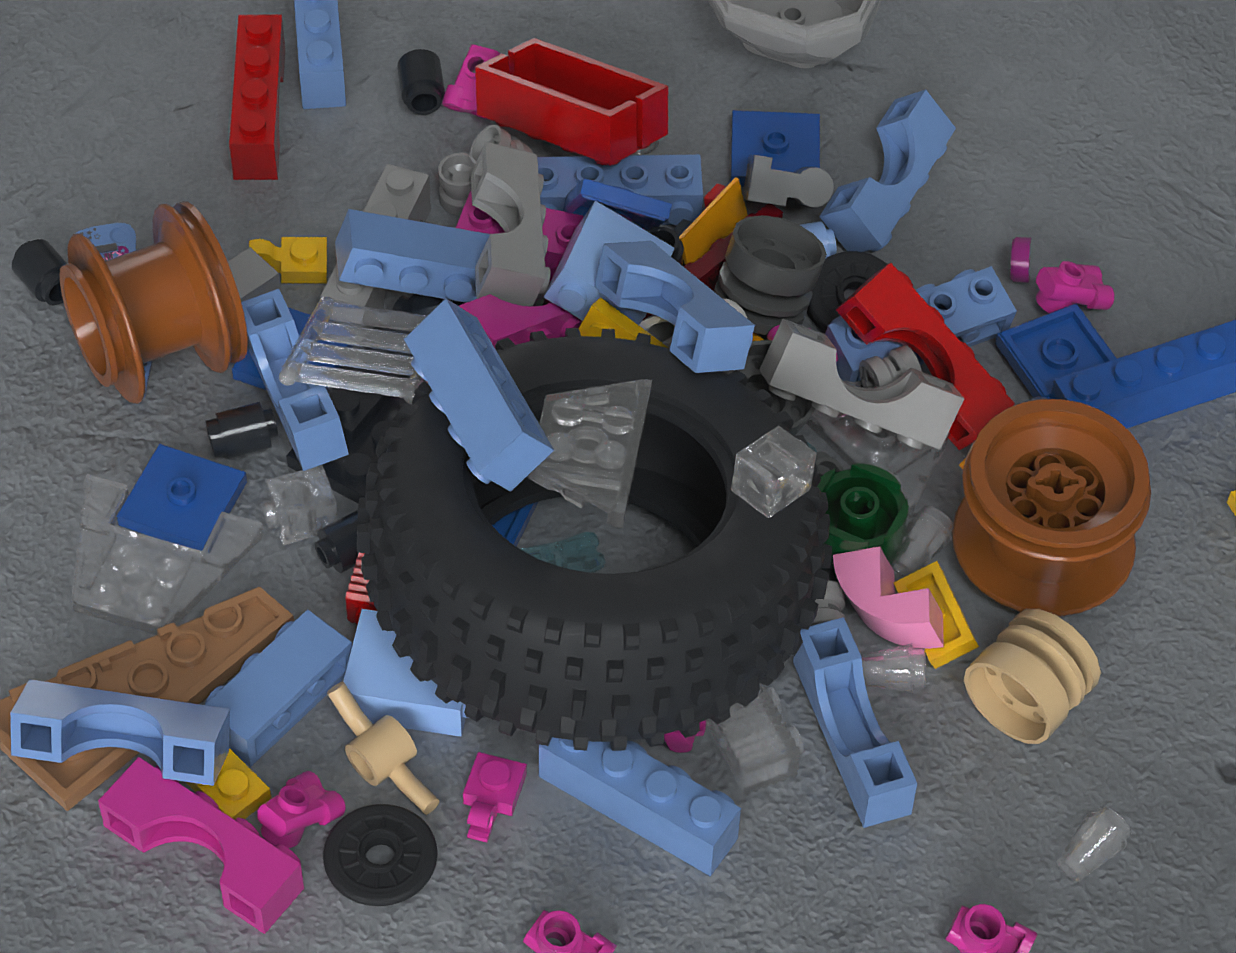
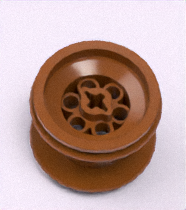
(154, 301)
(1084, 499)

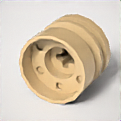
(1032, 676)

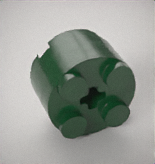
(864, 510)

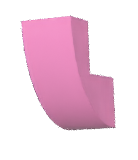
(895, 617)

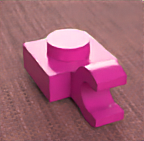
(490, 790)

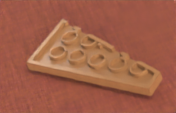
(175, 665)

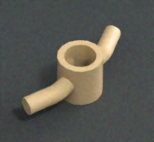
(381, 749)

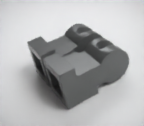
(805, 185)

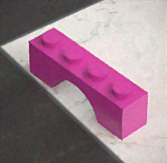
(516, 322)
(151, 811)

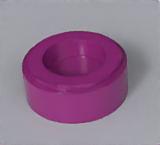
(1020, 259)

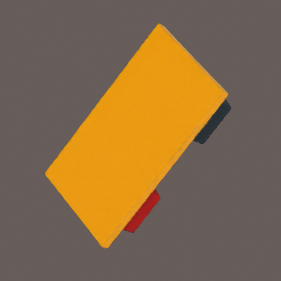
(722, 211)

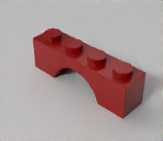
(255, 99)
(894, 311)

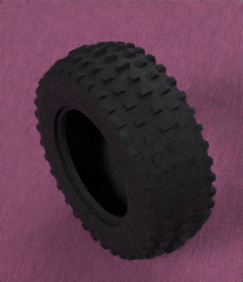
(585, 648)

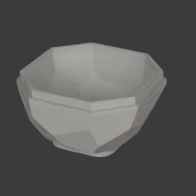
(797, 30)

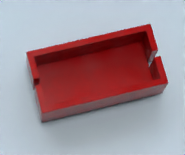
(572, 101)

